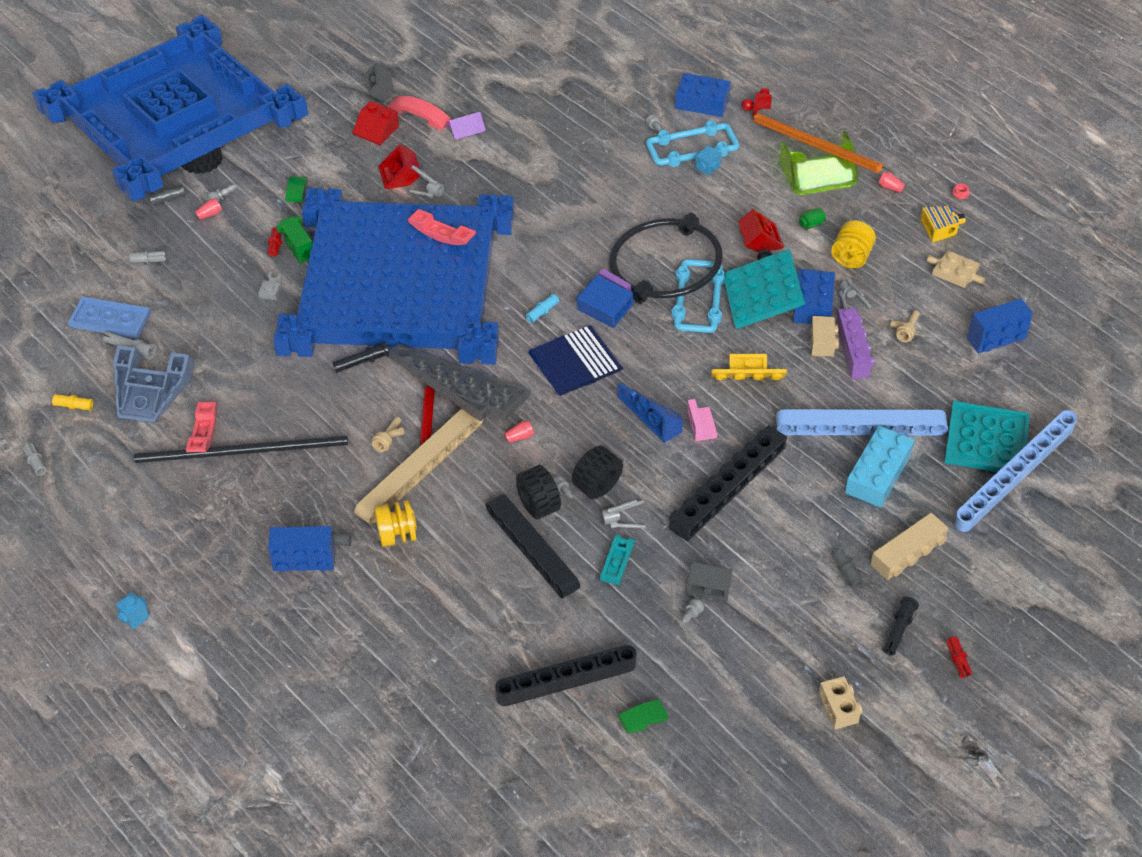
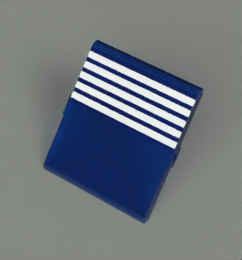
(575, 360)

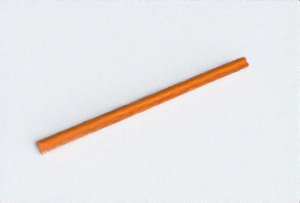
(818, 143)

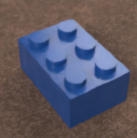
(702, 94)
(817, 293)
(999, 326)
(302, 548)

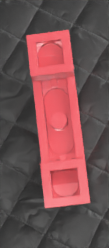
(419, 107)
(441, 232)
(203, 428)

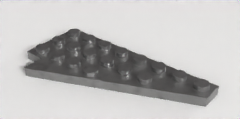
(465, 387)

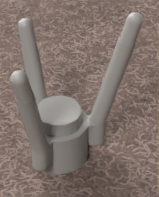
(433, 187)
(850, 290)
(612, 515)

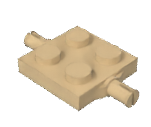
(956, 269)

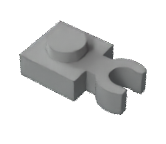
(271, 288)

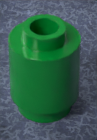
(812, 218)

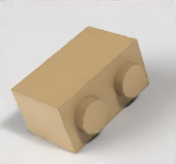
(823, 336)

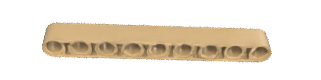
(418, 465)

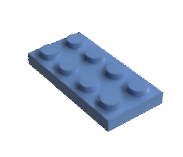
(109, 316)

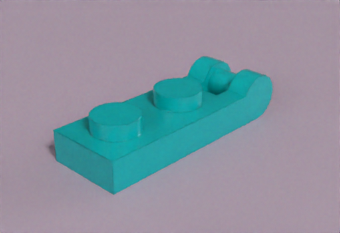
(617, 560)

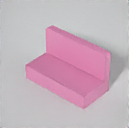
(701, 421)

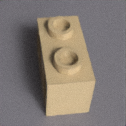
(836, 703)

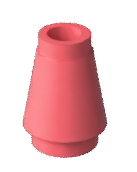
(891, 182)
(208, 209)
(519, 432)

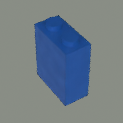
(605, 301)

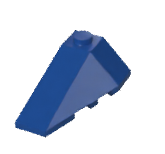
(654, 415)

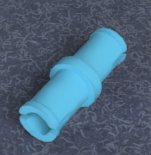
(542, 308)

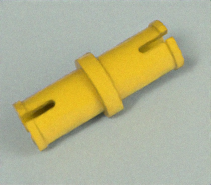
(72, 402)

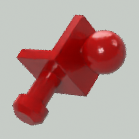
(761, 101)

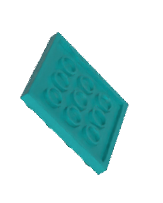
(763, 289)
(985, 436)

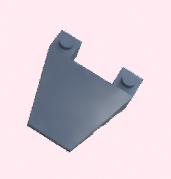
(147, 393)

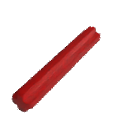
(427, 414)

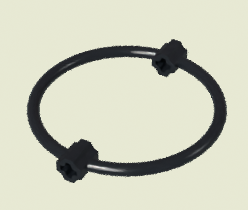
(686, 226)

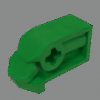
(296, 238)

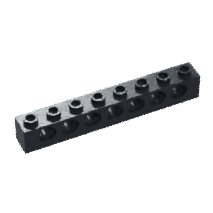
(727, 483)

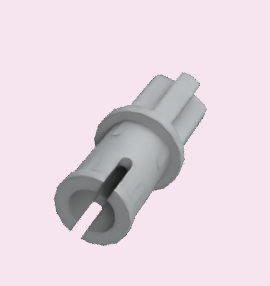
(152, 256)
(34, 459)

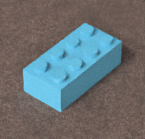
(879, 466)

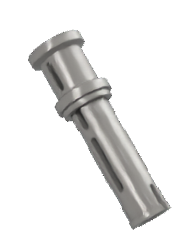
(144, 349)

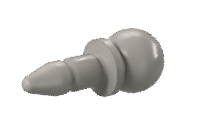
(653, 122)
(219, 194)
(563, 486)
(693, 609)

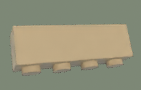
(909, 546)

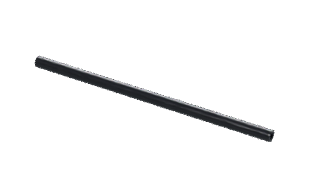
(242, 449)

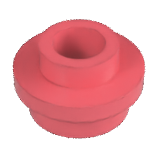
(961, 191)

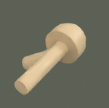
(906, 330)
(382, 440)

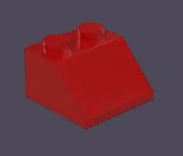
(376, 123)
(397, 168)
(759, 232)

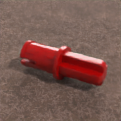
(274, 242)
(959, 657)

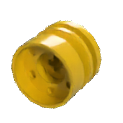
(853, 244)
(395, 523)

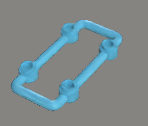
(674, 158)
(714, 315)

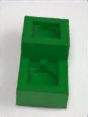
(296, 189)
(641, 716)

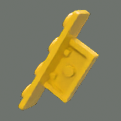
(748, 366)

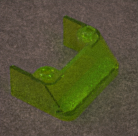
(818, 173)

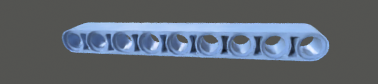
(860, 422)
(1012, 477)

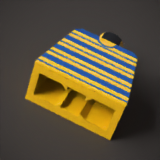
(941, 222)

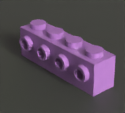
(854, 343)

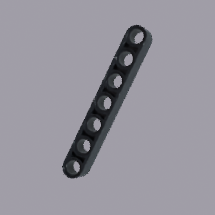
(533, 546)
(558, 682)

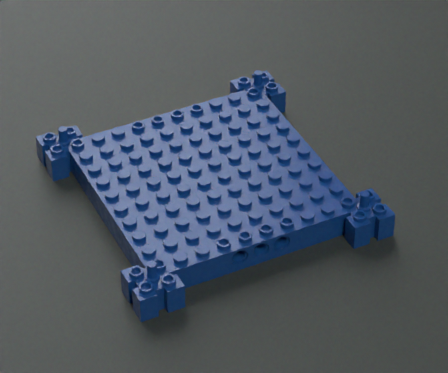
(169, 106)
(390, 283)

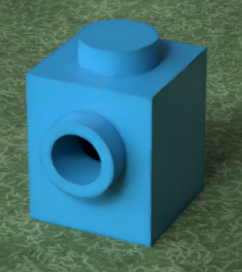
(708, 160)
(132, 610)

